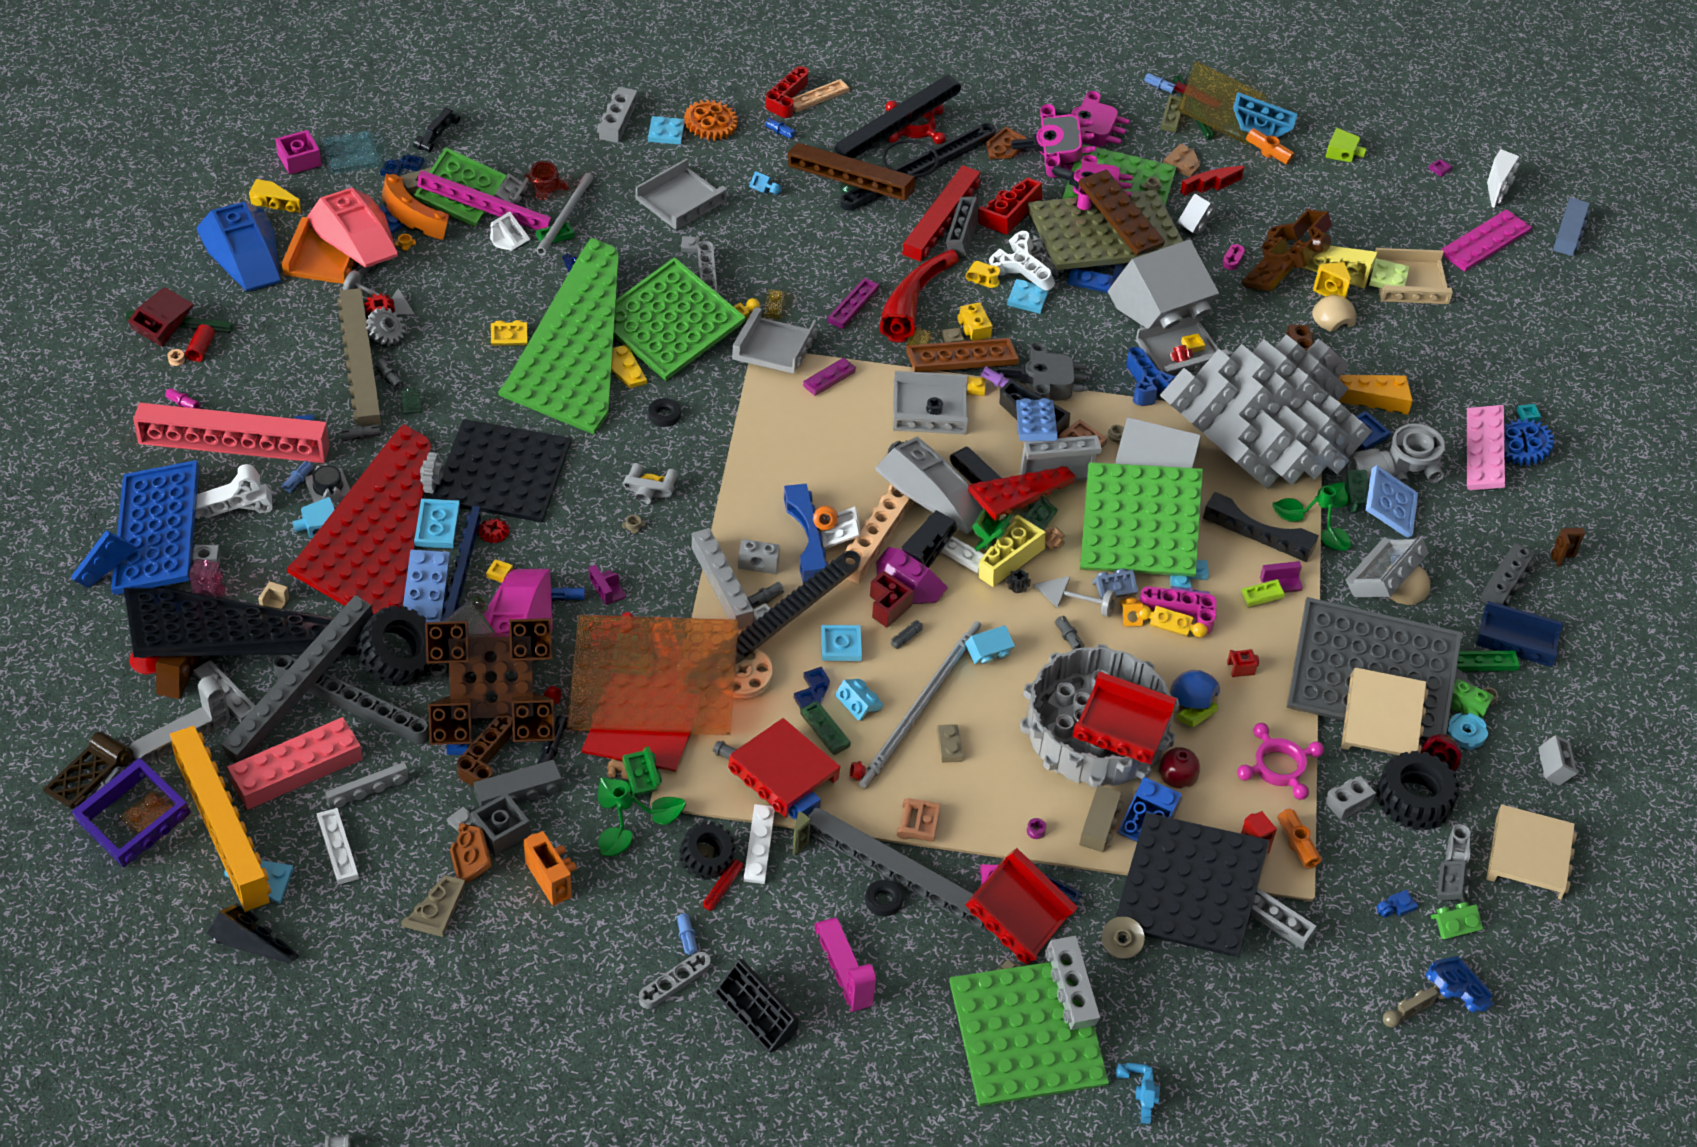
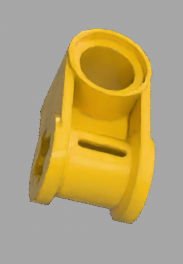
(983, 273)

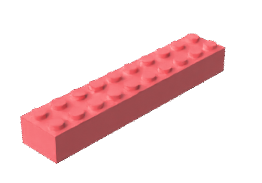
(231, 432)

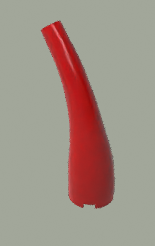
(900, 310)

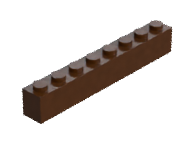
(851, 171)

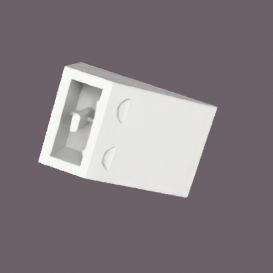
(1501, 175)

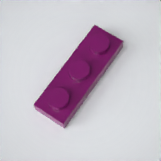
(829, 376)

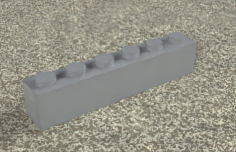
(722, 578)

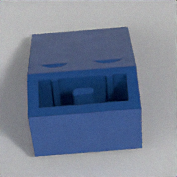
(1152, 799)

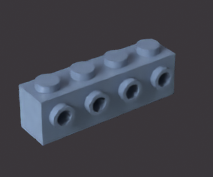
(1571, 225)

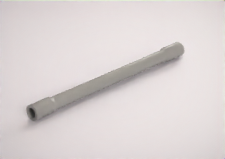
(545, 244)

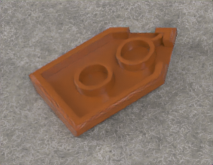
(1000, 144)
(470, 853)

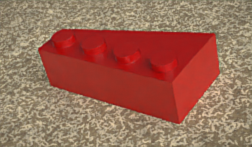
(1011, 207)

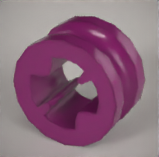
(1036, 822)

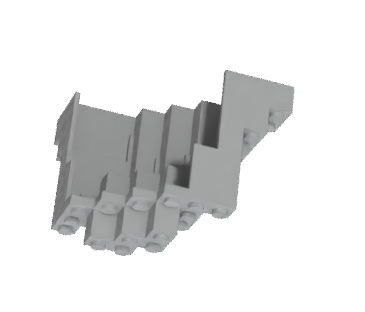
(1273, 409)

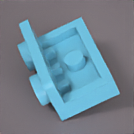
(858, 698)

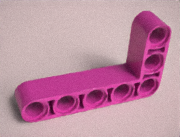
(855, 980)

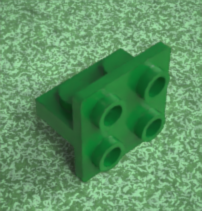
(988, 529)

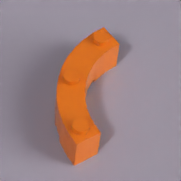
(410, 211)

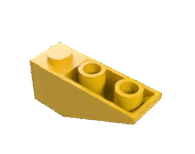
(273, 196)

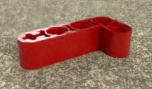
(780, 97)

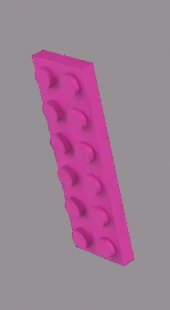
(1485, 240)

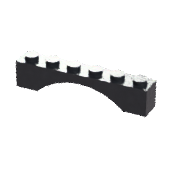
(1293, 542)

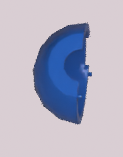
(1195, 689)

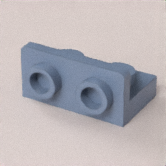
(1121, 582)

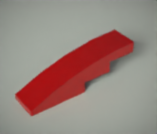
(1215, 178)

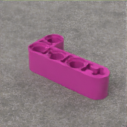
(1193, 604)

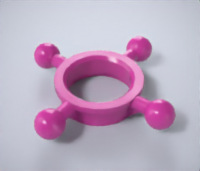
(1284, 746)

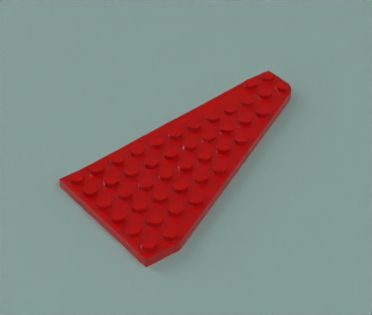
(371, 531)

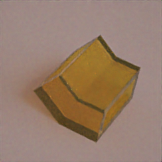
(919, 337)

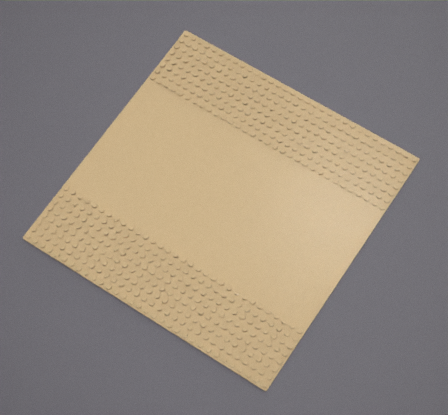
(1001, 784)

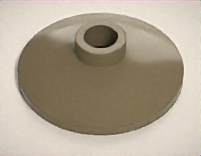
(1126, 928)

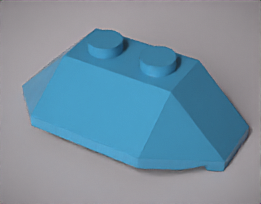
(1262, 116)

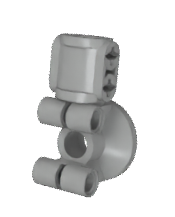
(1412, 449)

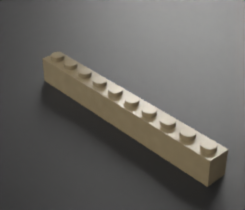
(360, 359)

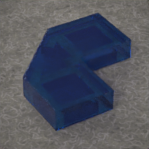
(407, 162)
(818, 686)

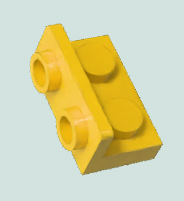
(508, 333)

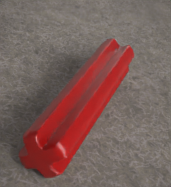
(722, 885)

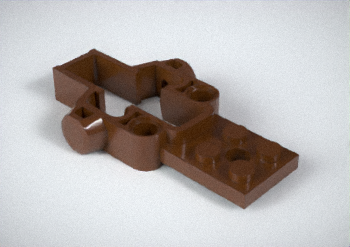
(1279, 260)

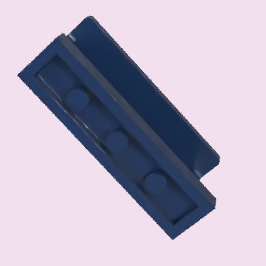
(1512, 629)

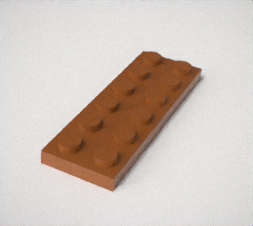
(962, 355)

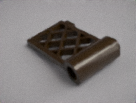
(102, 747)

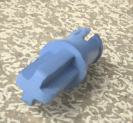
(1159, 83)
(297, 476)
(687, 934)

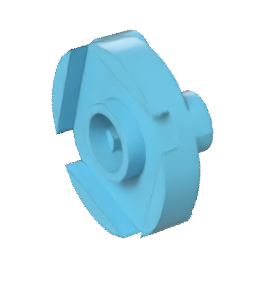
(1470, 721)

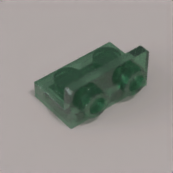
(1356, 489)
(1039, 512)

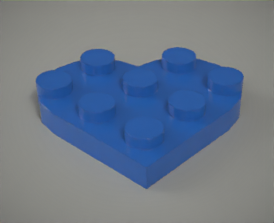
(1459, 981)

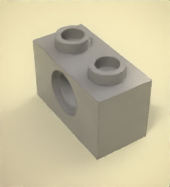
(759, 556)

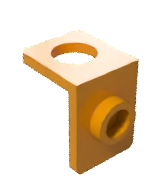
(1131, 604)

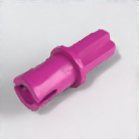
(181, 399)

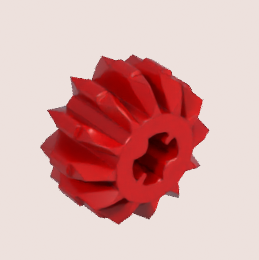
(378, 302)

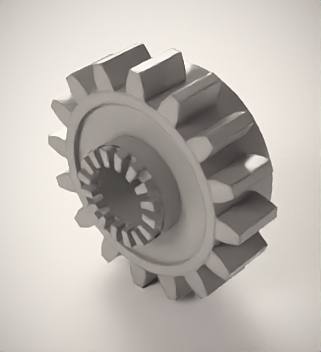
(385, 327)

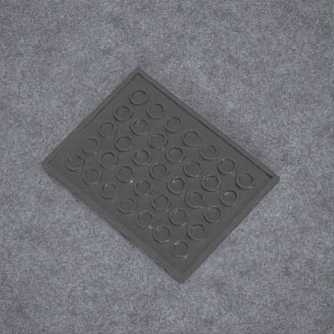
(1345, 638)

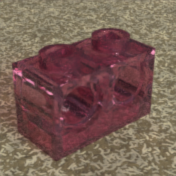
(207, 578)

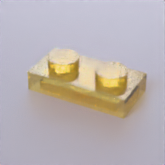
(774, 304)

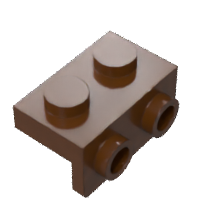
(1567, 544)

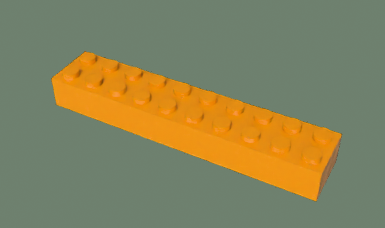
(221, 818)

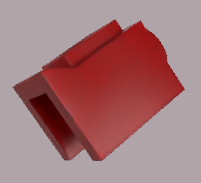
(1244, 662)

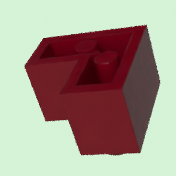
(891, 598)

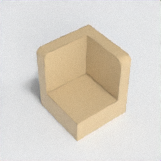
(274, 595)

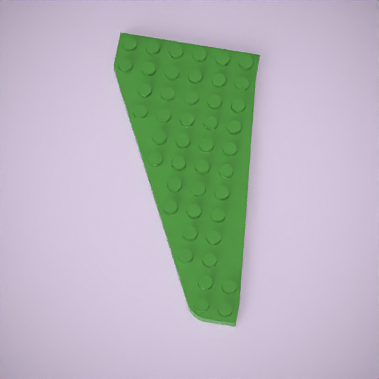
(571, 352)

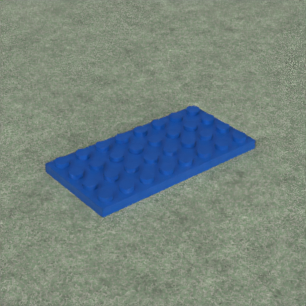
(160, 520)

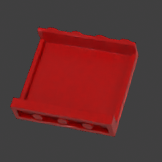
(1125, 718)
(782, 766)
(1020, 906)

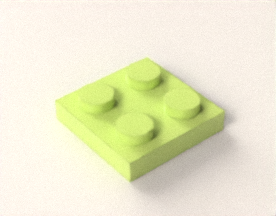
(1388, 274)

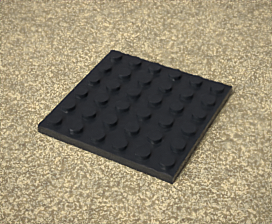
(503, 470)
(1193, 883)

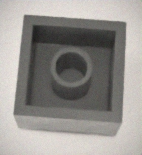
(501, 823)

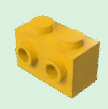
(975, 321)

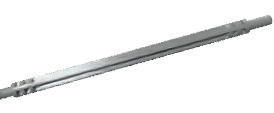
(919, 705)

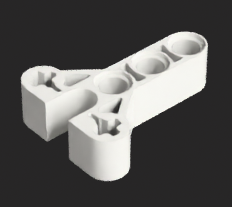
(1023, 262)
(241, 493)

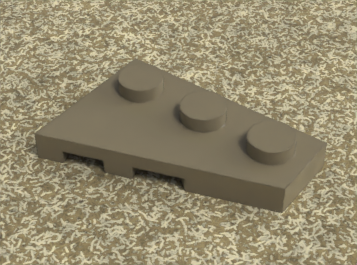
(437, 908)

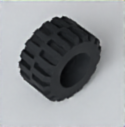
(714, 836)

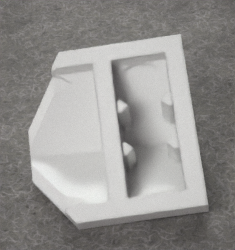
(507, 233)

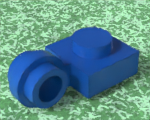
(1400, 902)

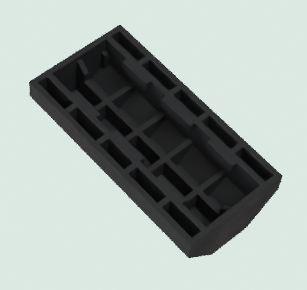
(757, 1006)

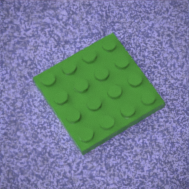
(466, 172)

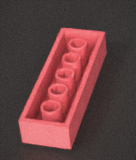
(295, 763)

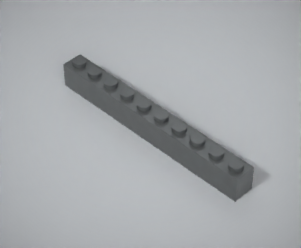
(297, 680)

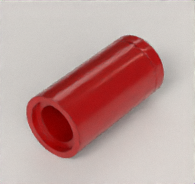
(200, 343)

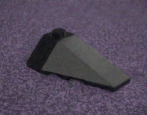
(239, 930)

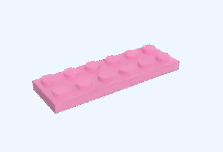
(1485, 447)

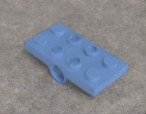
(1036, 420)
(427, 583)

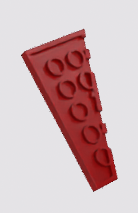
(1018, 491)

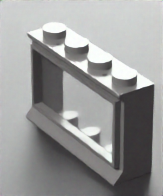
(1386, 567)

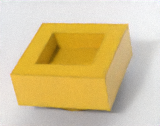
(1193, 341)
(976, 386)
(498, 570)

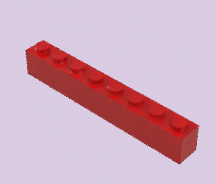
(940, 214)

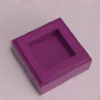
(1440, 167)

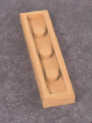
(819, 95)

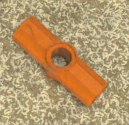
(1270, 146)
(1299, 838)

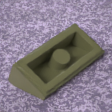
(801, 833)

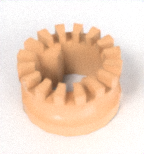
(176, 362)

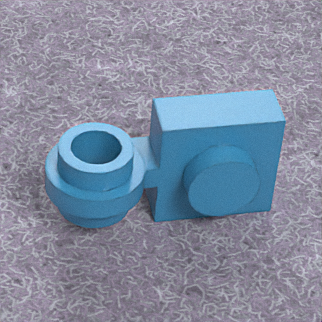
(762, 183)

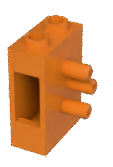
(548, 868)

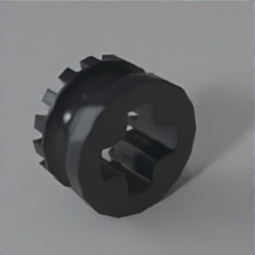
(933, 402)

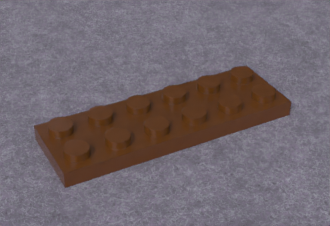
(1121, 212)

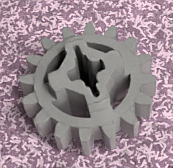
(431, 472)

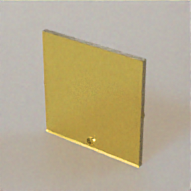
(1211, 100)

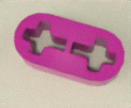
(1235, 257)

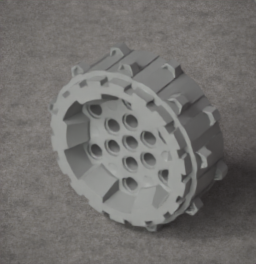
(1058, 702)

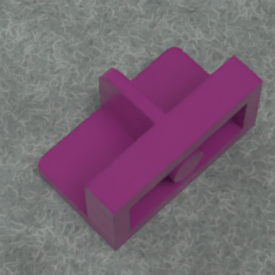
(606, 585)

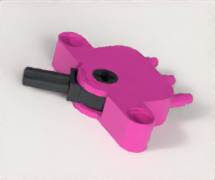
(1088, 167)

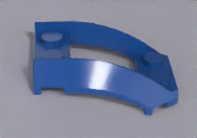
(1094, 280)

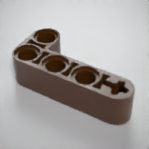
(473, 762)

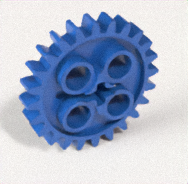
(1536, 439)

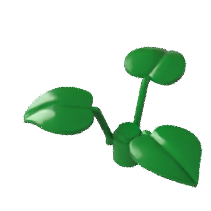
(1327, 497)
(617, 793)

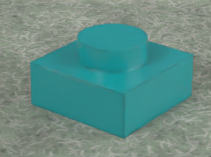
(1528, 411)

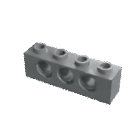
(617, 114)
(1282, 920)
(1069, 950)

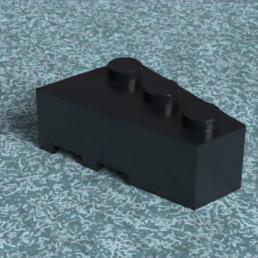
(930, 538)

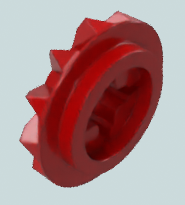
(497, 535)

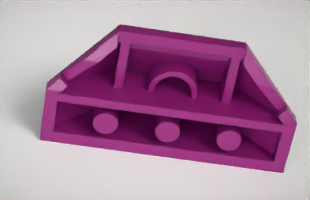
(913, 574)

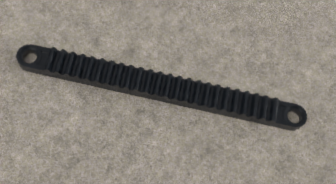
(925, 162)
(795, 604)

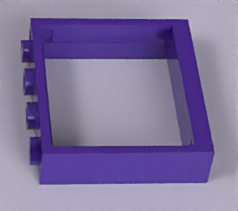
(115, 789)

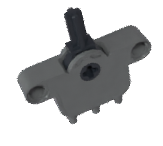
(1048, 373)

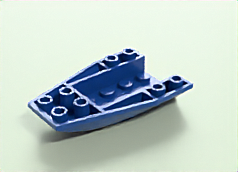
(242, 244)

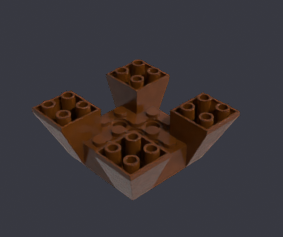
(465, 652)

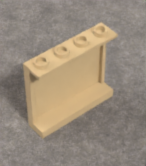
(1424, 279)
(1384, 712)
(1532, 849)

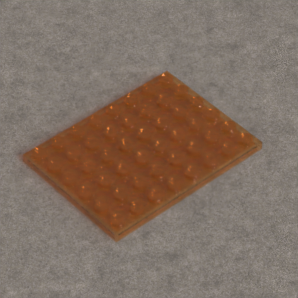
(653, 674)

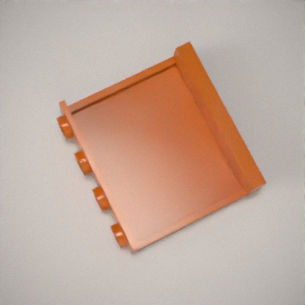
(315, 258)

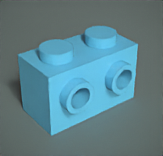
(990, 644)

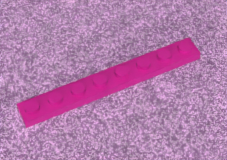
(481, 200)

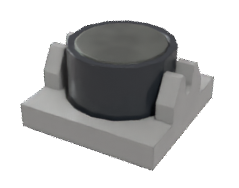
(327, 482)

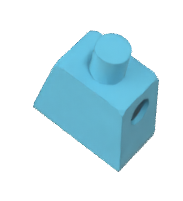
(314, 516)

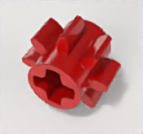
(1181, 354)

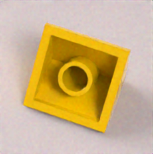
(1332, 279)

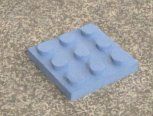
(1392, 501)

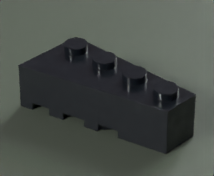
(1014, 391)

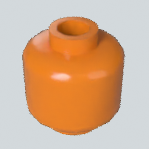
(824, 524)

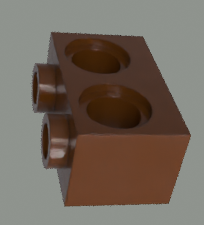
(1301, 335)

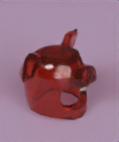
(545, 179)

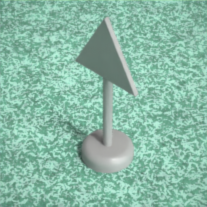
(401, 305)
(1055, 589)

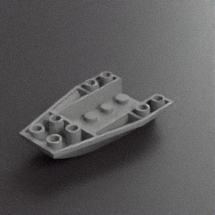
(930, 482)

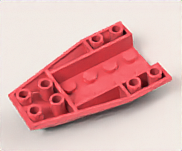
(354, 226)

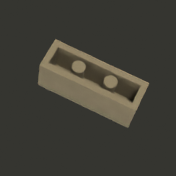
(1101, 819)

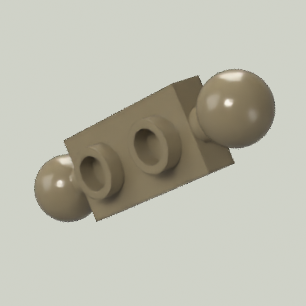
(1409, 1007)

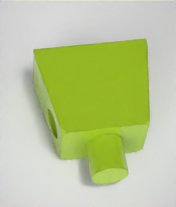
(1344, 146)

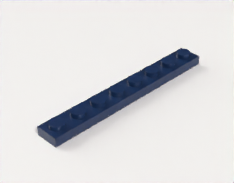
(462, 562)

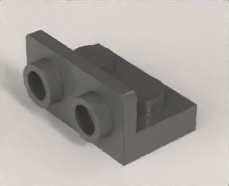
(1454, 881)

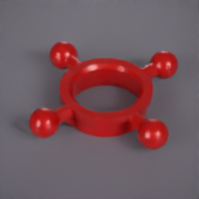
(919, 131)

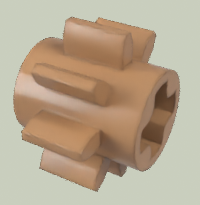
(1054, 538)

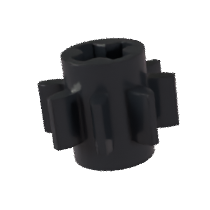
(1018, 581)

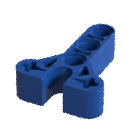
(1149, 378)

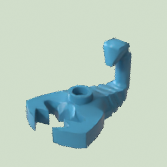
(1147, 1092)

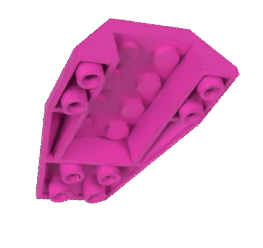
(521, 596)

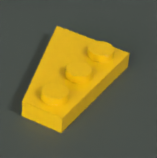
(626, 367)

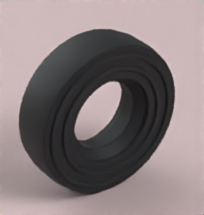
(664, 403)
(888, 887)

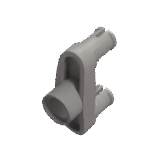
(648, 489)

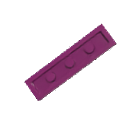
(853, 303)

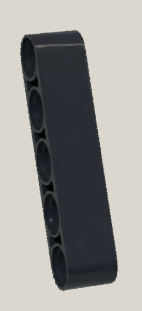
(972, 466)

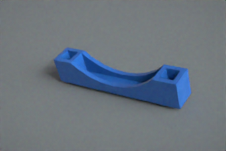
(798, 504)

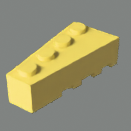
(1358, 263)
(1011, 551)

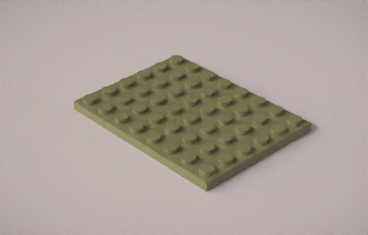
(1086, 237)

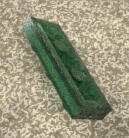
(825, 727)

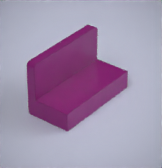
(1286, 573)

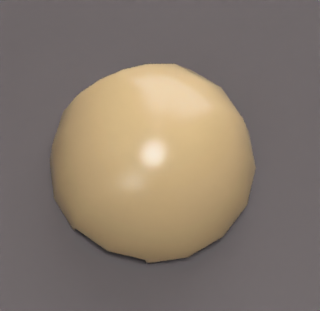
(1333, 312)
(1414, 588)

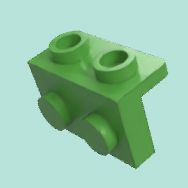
(1470, 699)
(1458, 921)

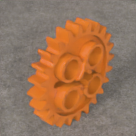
(710, 120)

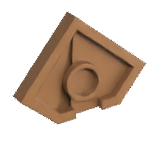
(1184, 159)

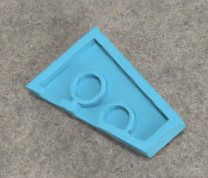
(279, 877)

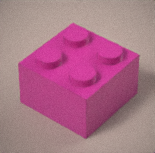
(298, 152)

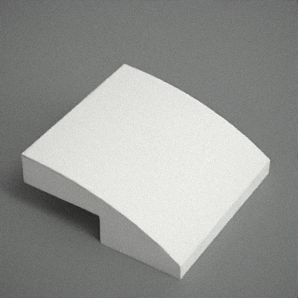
(846, 528)

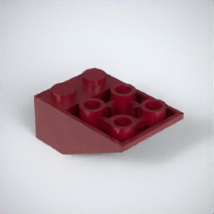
(160, 316)

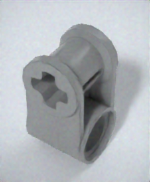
(1459, 848)

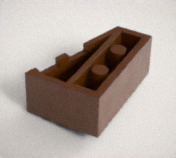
(174, 674)

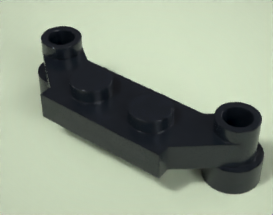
(436, 129)

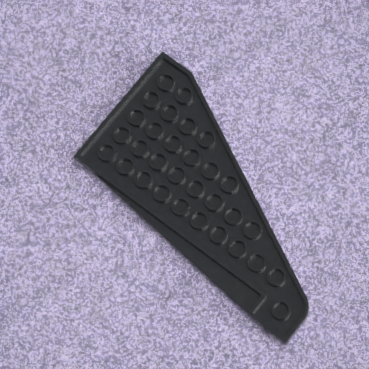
(196, 624)

